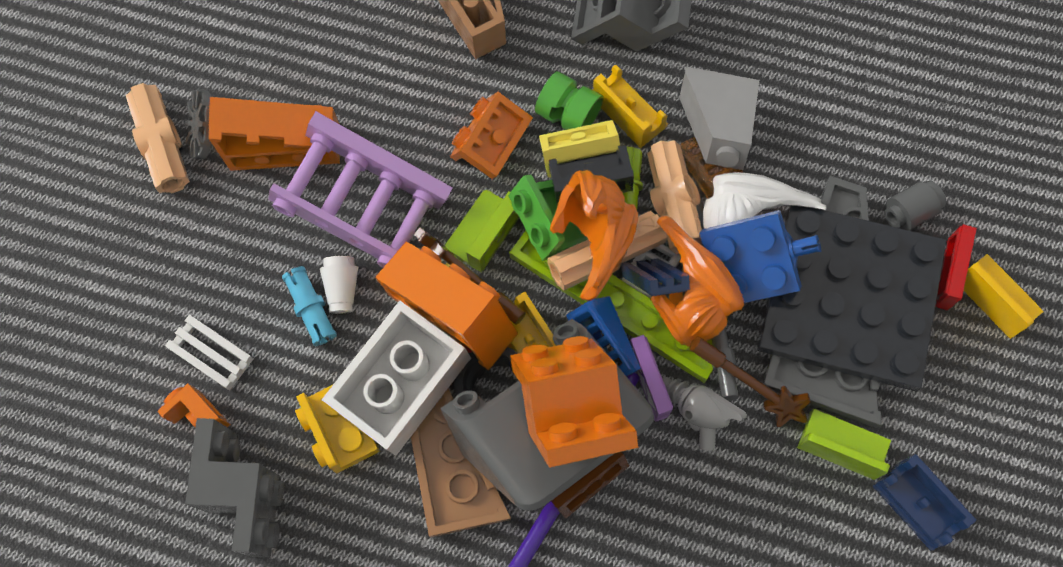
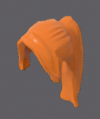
(603, 217)
(711, 293)

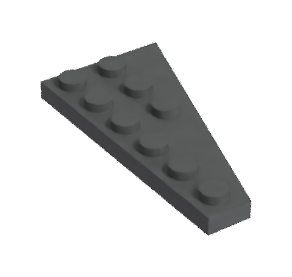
(830, 389)

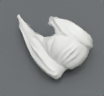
(746, 194)

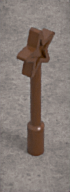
(513, 311)
(783, 405)

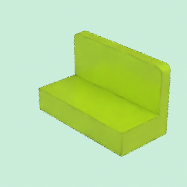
(483, 230)
(845, 444)

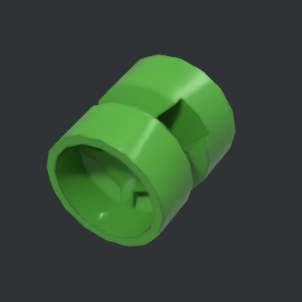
(566, 103)

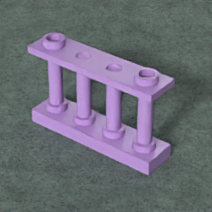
(359, 156)

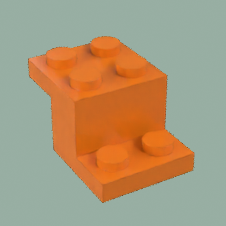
(572, 401)

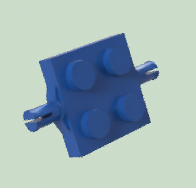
(759, 254)

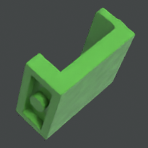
(536, 208)

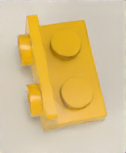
(338, 440)

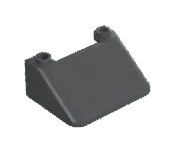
(500, 447)

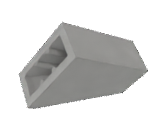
(720, 114)

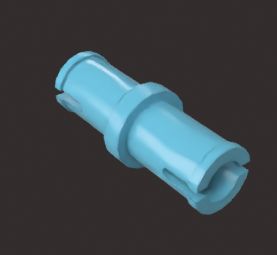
(309, 306)

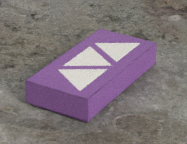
(651, 379)

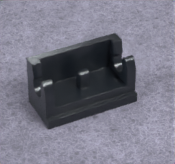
(613, 166)

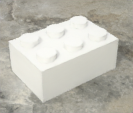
(397, 378)

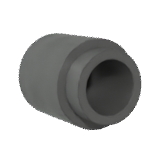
(915, 205)

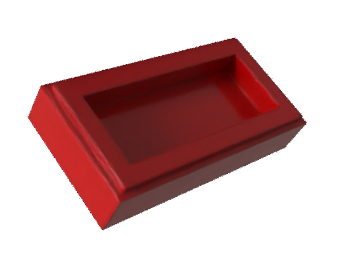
(955, 267)

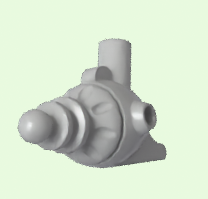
(702, 409)

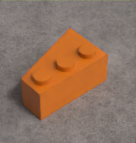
(263, 133)
(449, 301)

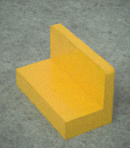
(1000, 297)

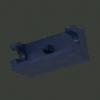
(924, 502)

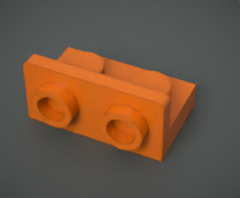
(491, 135)

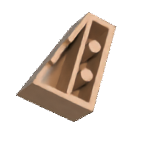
(478, 23)

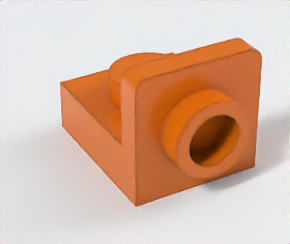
(190, 403)

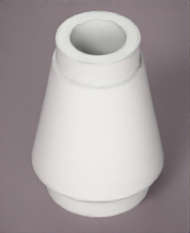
(339, 282)

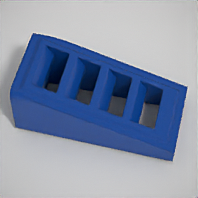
(601, 315)

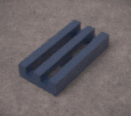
(648, 277)

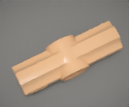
(157, 138)
(674, 189)
(575, 263)

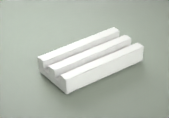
(184, 334)

